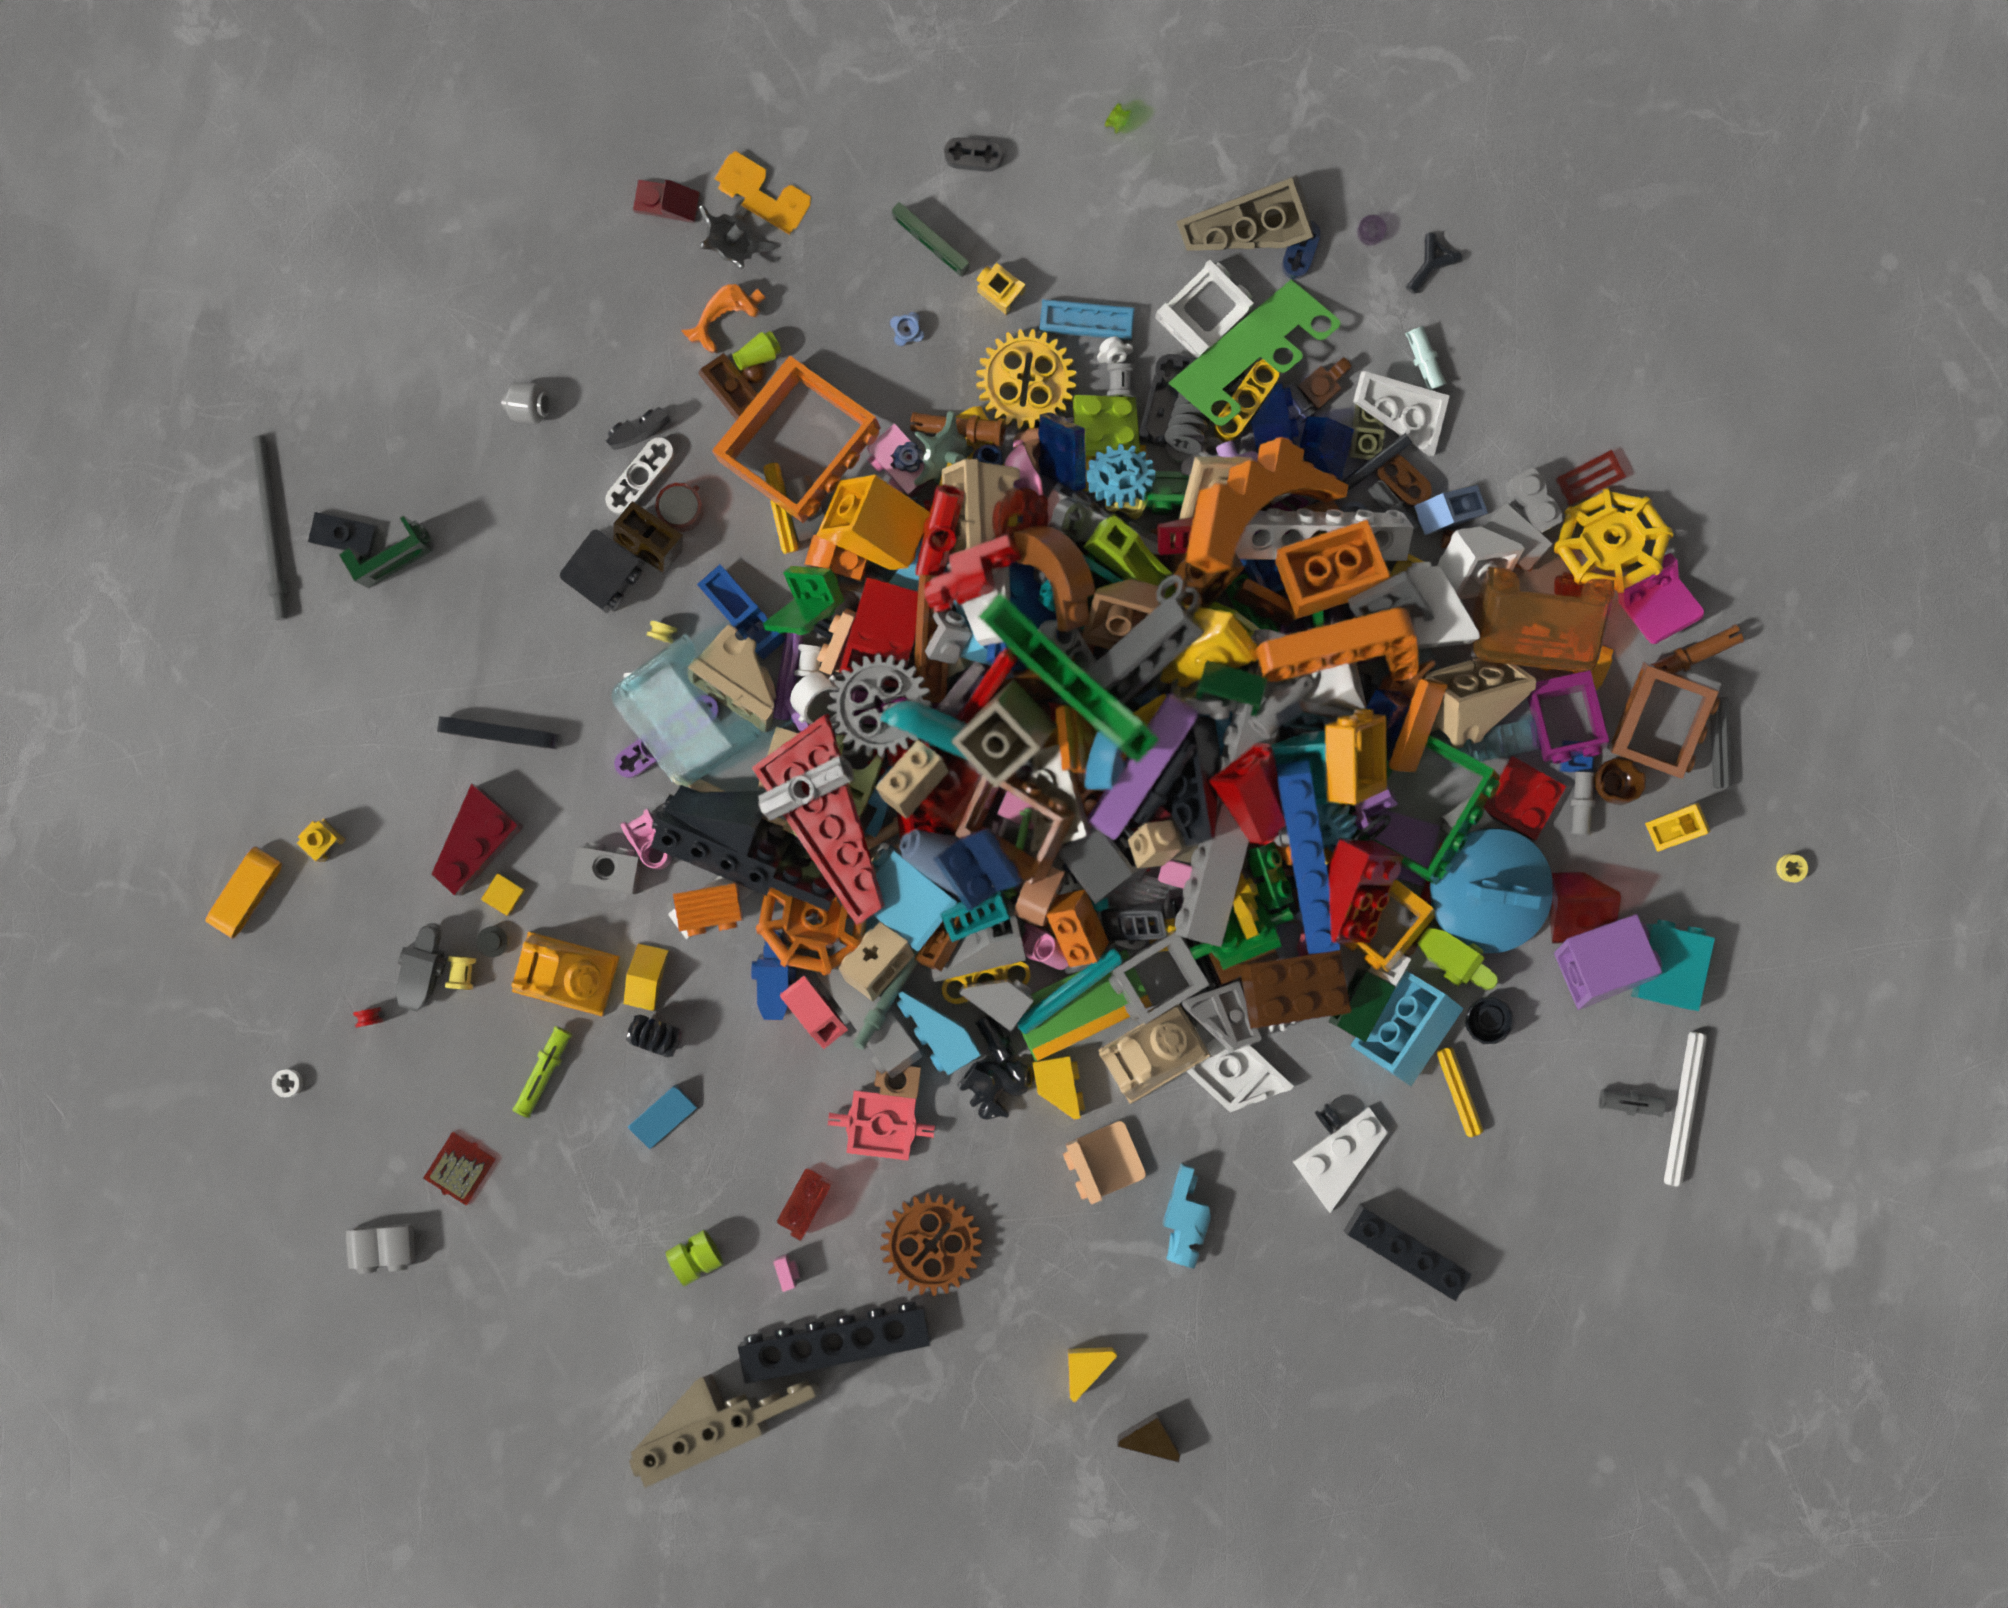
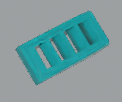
(980, 923)

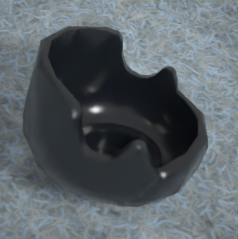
(1489, 1020)

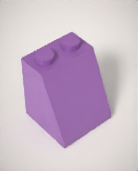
(1608, 961)

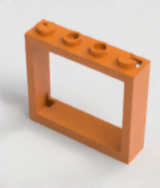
(764, 406)

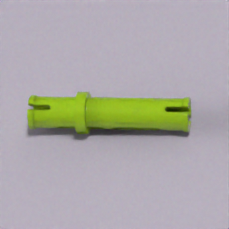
(559, 1039)

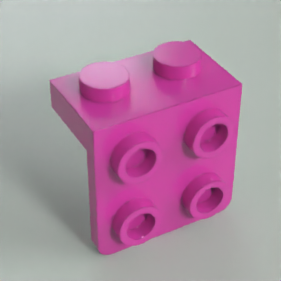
(1661, 603)

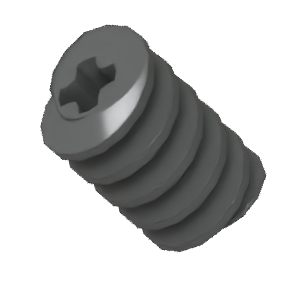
(1186, 427)

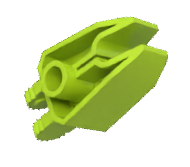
(1457, 959)

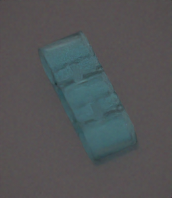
(1503, 742)

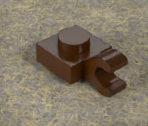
(1322, 385)

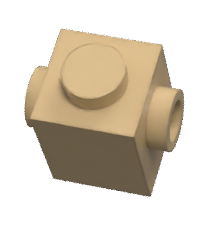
(1154, 844)

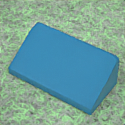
(662, 1116)

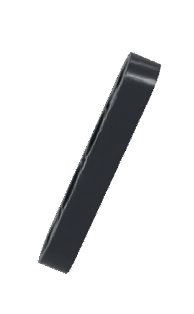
(497, 732)

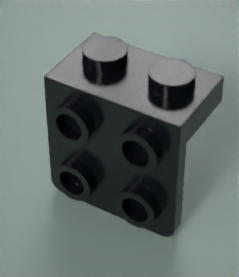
(601, 571)

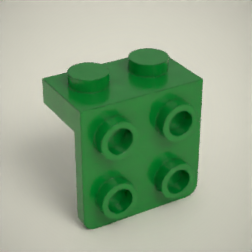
(1167, 492)
(815, 598)

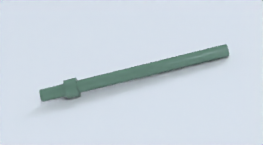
(875, 1018)

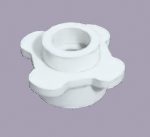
(1114, 351)

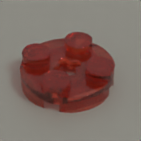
(1014, 504)

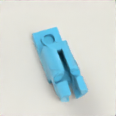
(1187, 1218)

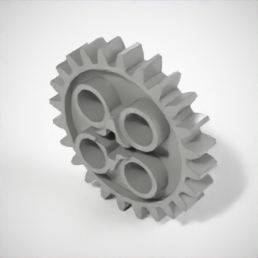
(872, 678)

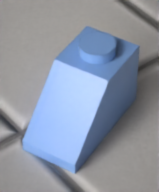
(1450, 509)

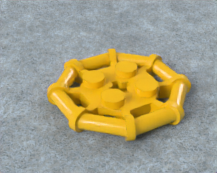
(1613, 556)

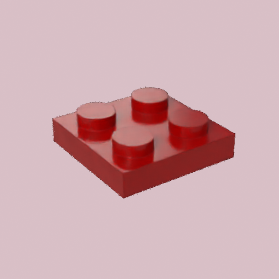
(1524, 798)

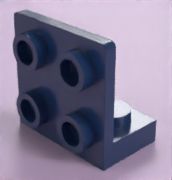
(977, 867)

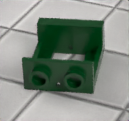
(391, 560)

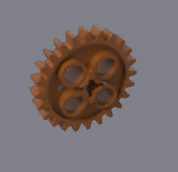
(909, 1226)

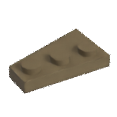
(1059, 785)

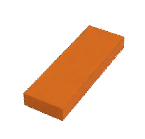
(1417, 725)

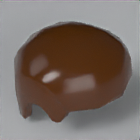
(1619, 782)

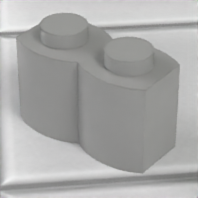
(1530, 495)
(380, 1246)

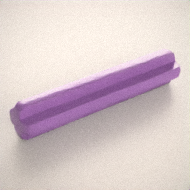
(786, 676)

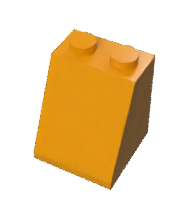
(874, 522)

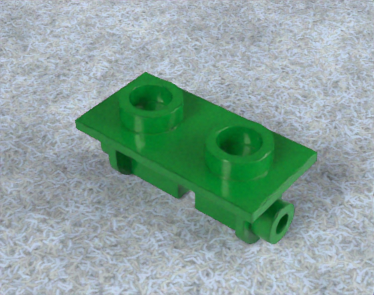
(1276, 889)

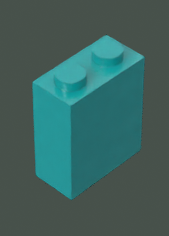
(1684, 966)

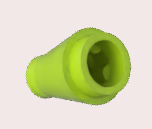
(758, 350)

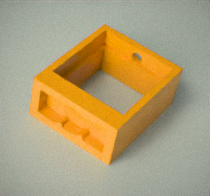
(1356, 757)
(1415, 905)

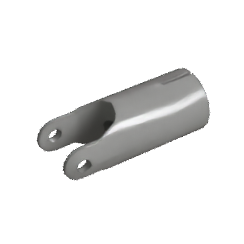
(1283, 696)

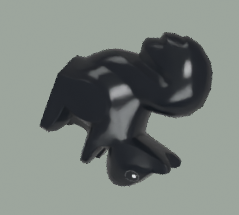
(990, 1079)

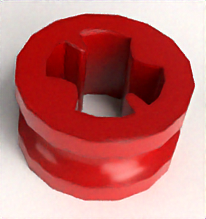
(368, 1017)

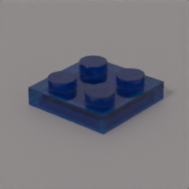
(1062, 451)

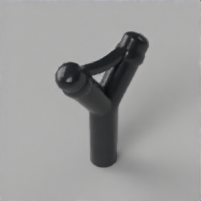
(1431, 262)

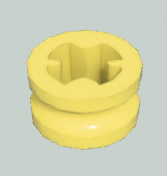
(661, 632)
(1781, 870)

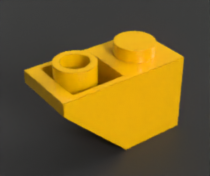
(1056, 1084)

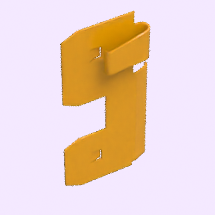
(745, 177)

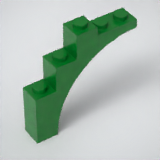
(1068, 679)

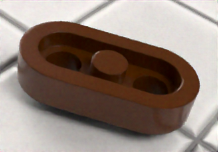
(1406, 477)

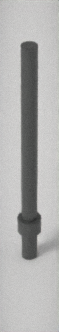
(276, 587)

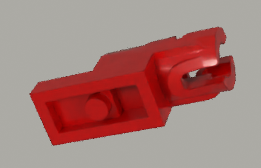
(970, 573)

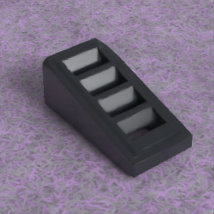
(1145, 910)

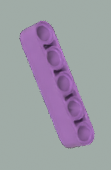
(1118, 804)

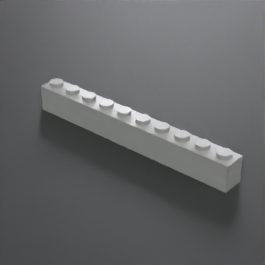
(1219, 861)

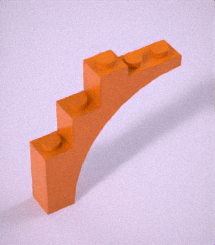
(1227, 509)

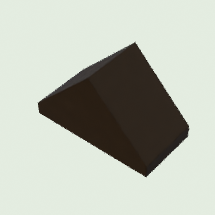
(1149, 1438)

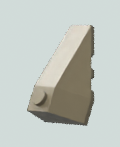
(1260, 219)

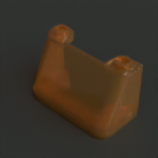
(1540, 627)

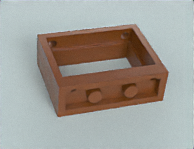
(1635, 706)
(1029, 869)

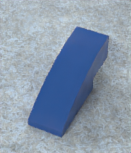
(740, 610)

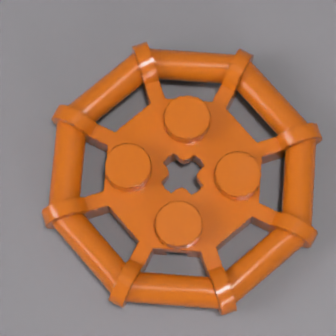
(805, 935)

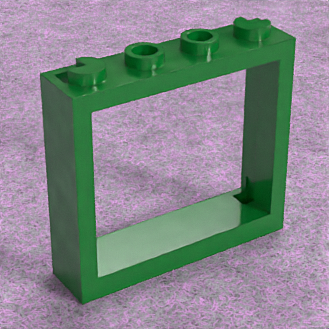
(1470, 815)

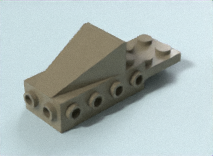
(706, 1426)

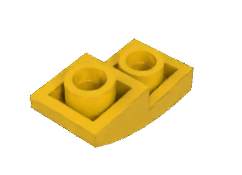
(1245, 906)

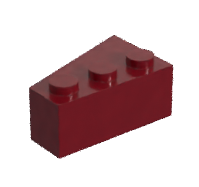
(474, 840)

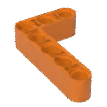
(1343, 643)

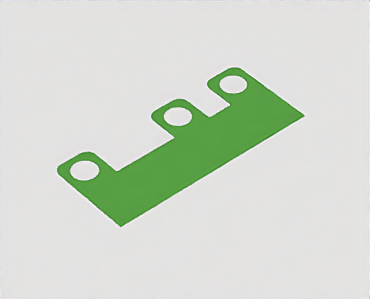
(1249, 340)

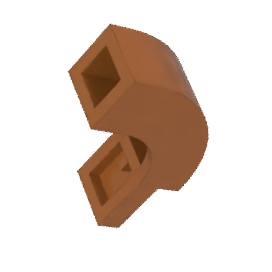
(1063, 567)

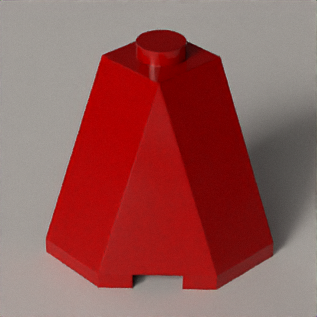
(1253, 793)

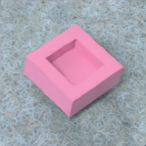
(787, 1272)

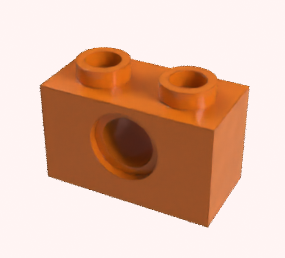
(1077, 928)

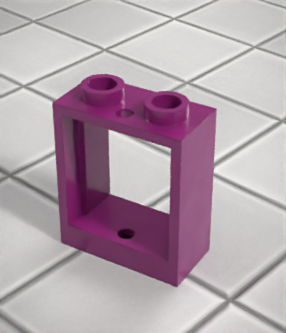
(1562, 686)

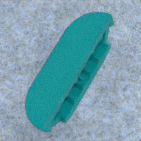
(925, 724)

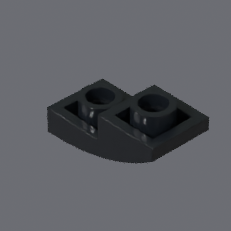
(626, 434)

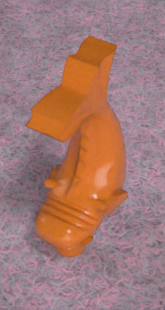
(726, 299)

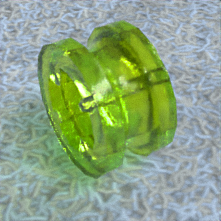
(1118, 118)

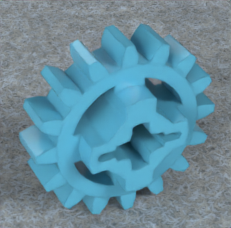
(1118, 476)

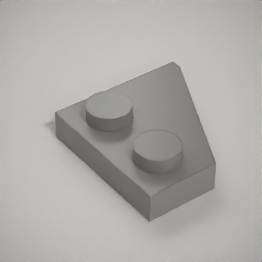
(1224, 1016)

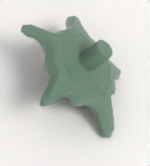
(943, 448)

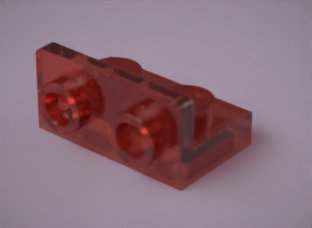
(804, 1203)

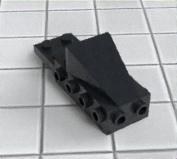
(737, 831)

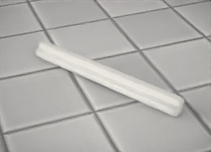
(1685, 1109)

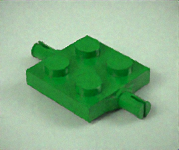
(1236, 947)

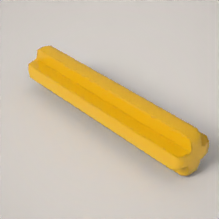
(782, 518)
(1460, 1092)

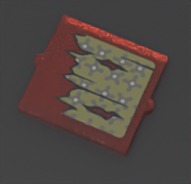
(459, 1168)

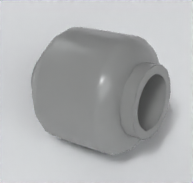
(526, 402)

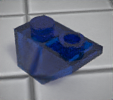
(1274, 418)
(1326, 444)

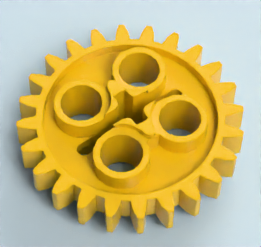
(998, 376)

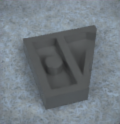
(1392, 594)

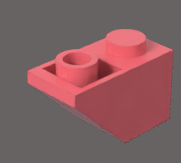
(813, 1012)

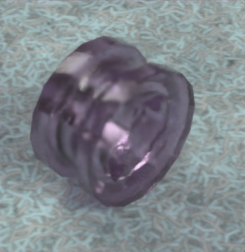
(1379, 224)

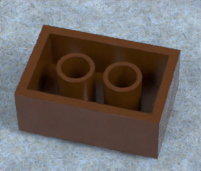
(1295, 989)

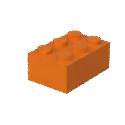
(1330, 568)

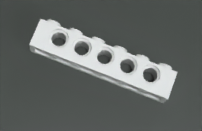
(1392, 539)

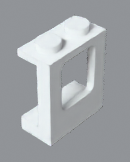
(1185, 329)

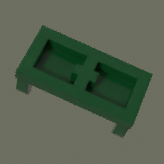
(1232, 685)
(1367, 1001)

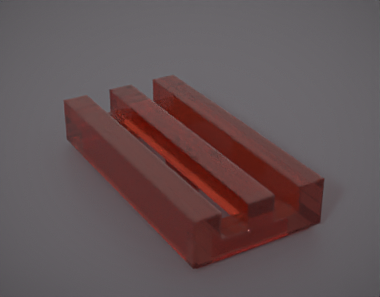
(1566, 490)

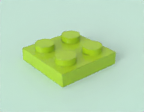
(1107, 422)

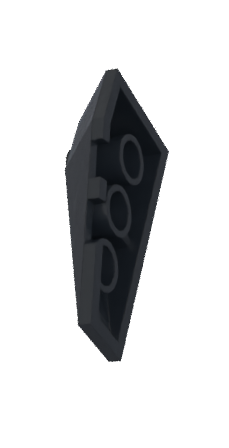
(1192, 794)

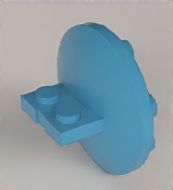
(1494, 891)

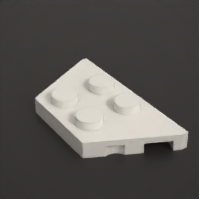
(1236, 1076)

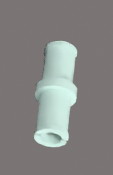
(1425, 358)

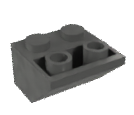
(1102, 863)

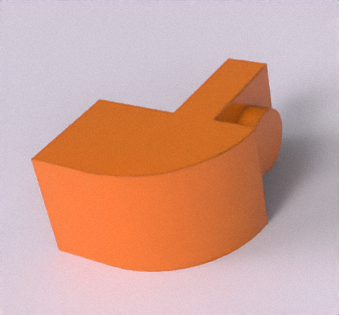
(841, 561)

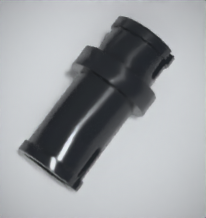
(995, 1038)

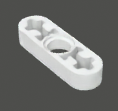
(647, 452)

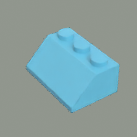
(1409, 1028)

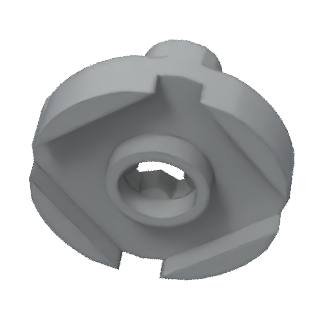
(1211, 704)

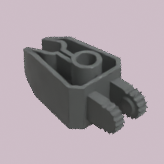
(420, 968)

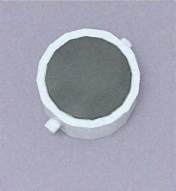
(812, 696)

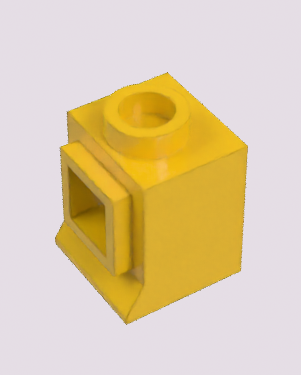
(1008, 295)
(318, 839)

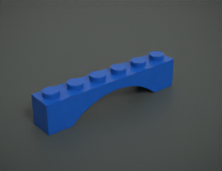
(1307, 854)

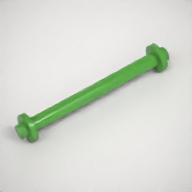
(1026, 813)

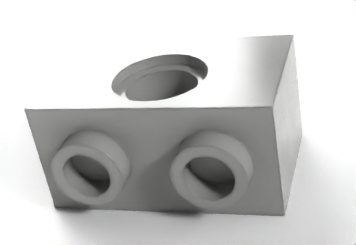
(587, 869)

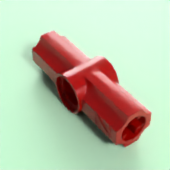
(943, 516)

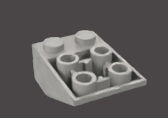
(985, 949)

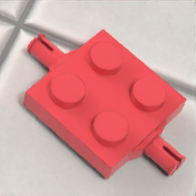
(881, 1125)

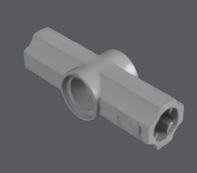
(821, 781)

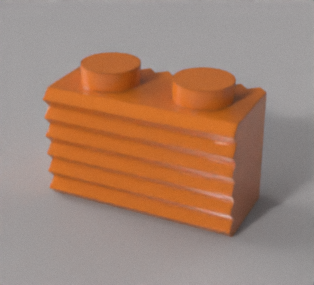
(708, 908)

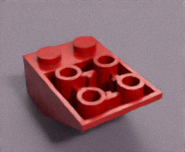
(882, 626)
(1360, 888)

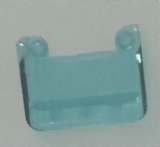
(675, 718)

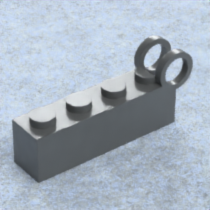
(1149, 644)

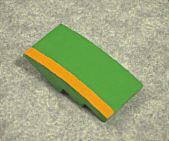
(1083, 1016)

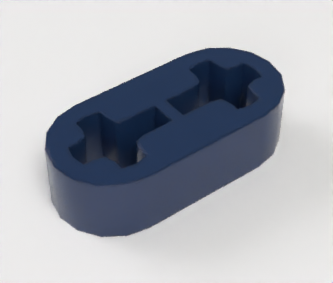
(1307, 255)

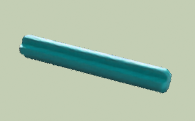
(1069, 991)

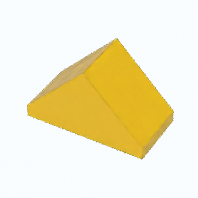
(1678, 826)
(645, 977)
(1086, 1366)

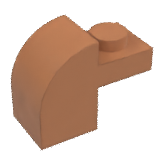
(1038, 898)

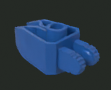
(771, 982)

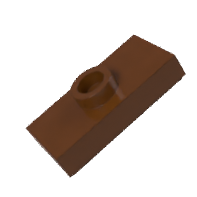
(1265, 602)

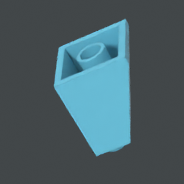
(909, 898)

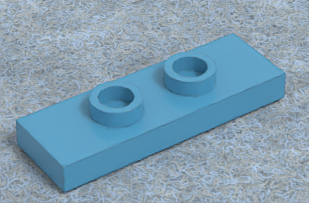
(1086, 319)

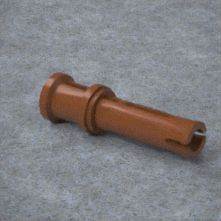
(973, 428)

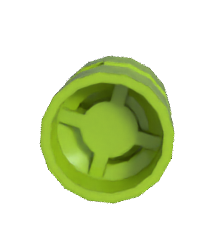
(692, 1259)

